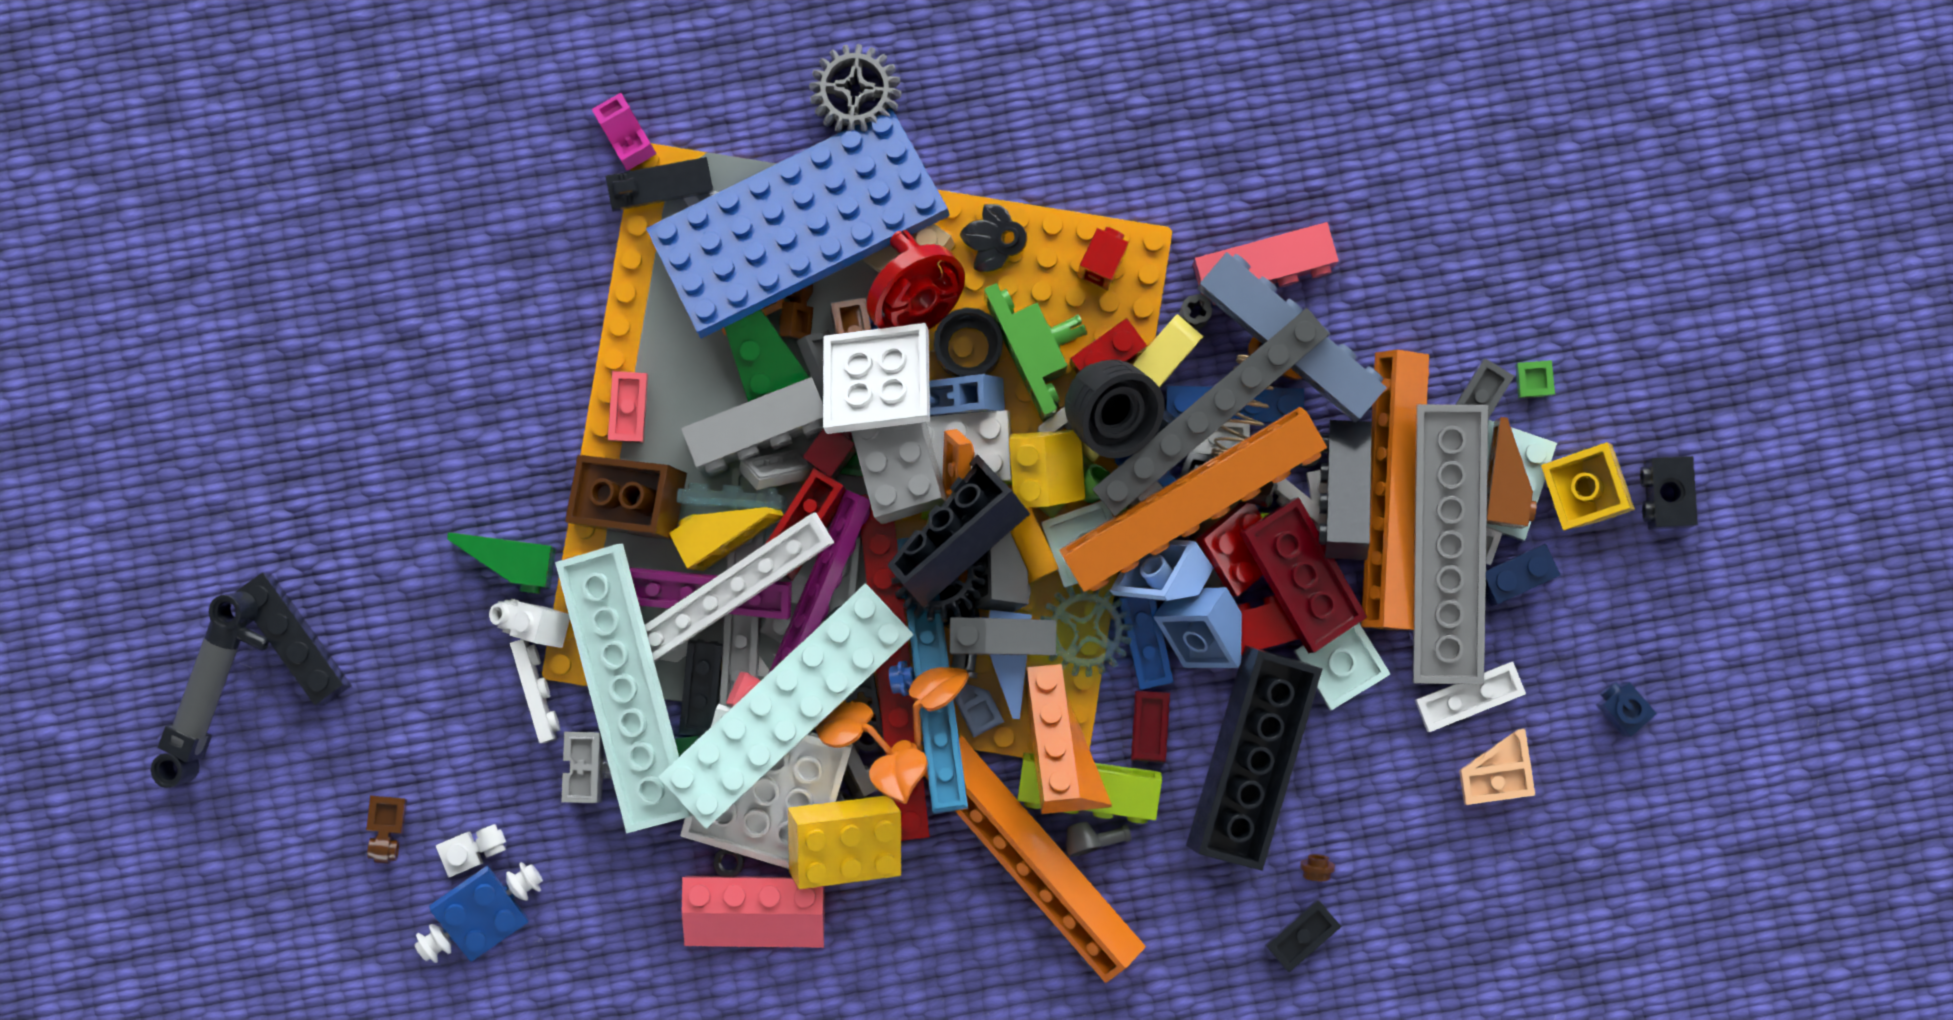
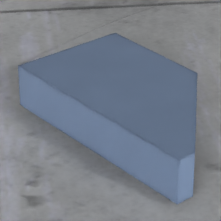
(978, 709)

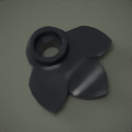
(988, 238)

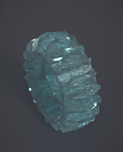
(1111, 646)

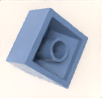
(1203, 629)

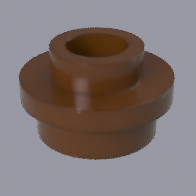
(1317, 868)

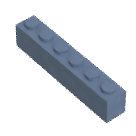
(1263, 314)

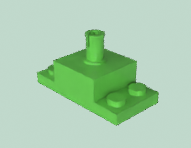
(1033, 346)

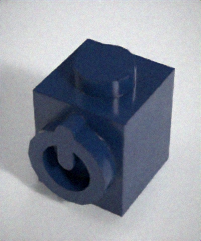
(1625, 708)

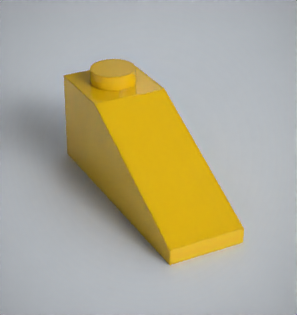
(712, 536)

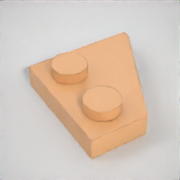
(1499, 772)

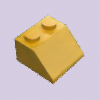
(1047, 468)
(1587, 487)

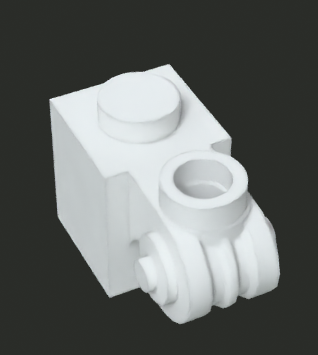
(530, 622)

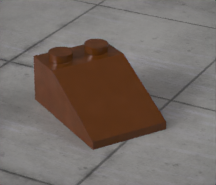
(625, 496)

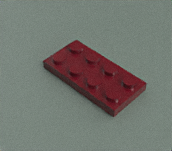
(1301, 577)

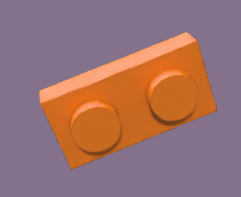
(957, 455)

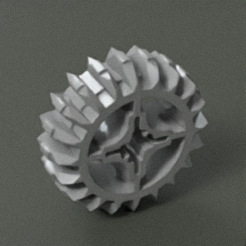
(840, 88)

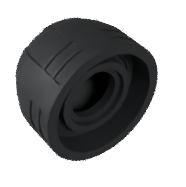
(1114, 408)

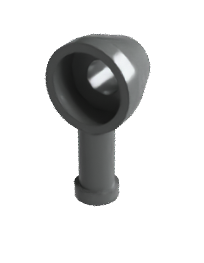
(1083, 839)

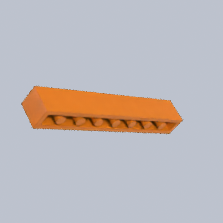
(1193, 499)
(1390, 559)
(1045, 870)

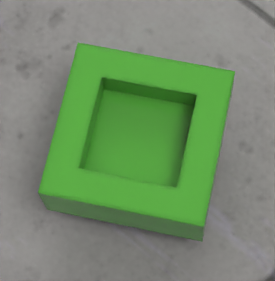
(1535, 379)

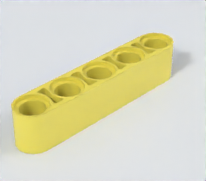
(1162, 357)

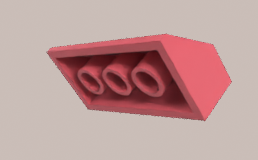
(751, 912)

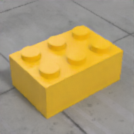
(844, 842)

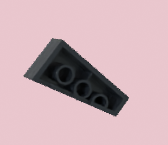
(958, 532)

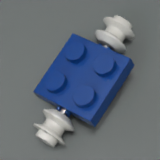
(478, 913)

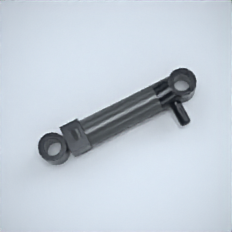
(187, 736)

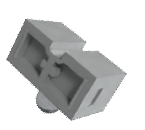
(587, 767)

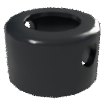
(972, 319)

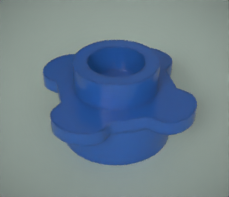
(901, 678)

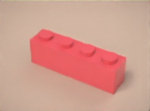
(1282, 256)

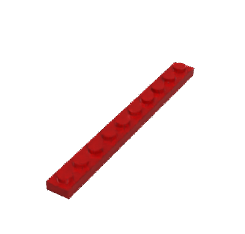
(879, 548)

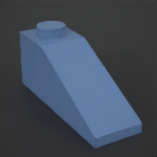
(966, 395)
(1010, 669)

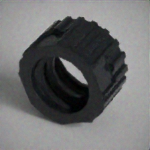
(728, 873)

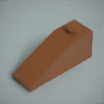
(1507, 481)

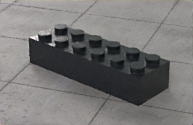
(1253, 758)

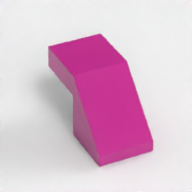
(624, 131)

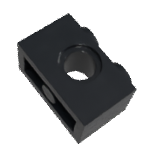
(1680, 476)

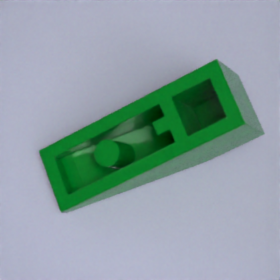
(516, 561)

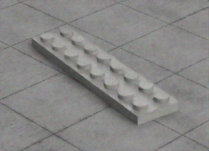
(1450, 543)

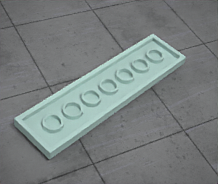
(622, 684)
(785, 706)

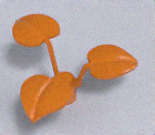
(904, 763)

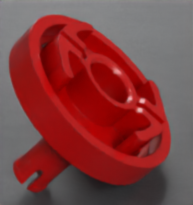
(913, 287)

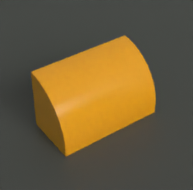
(1034, 549)

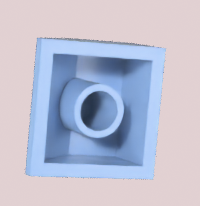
(1168, 575)

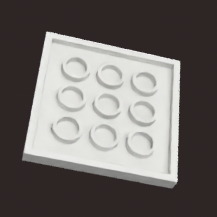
(759, 819)

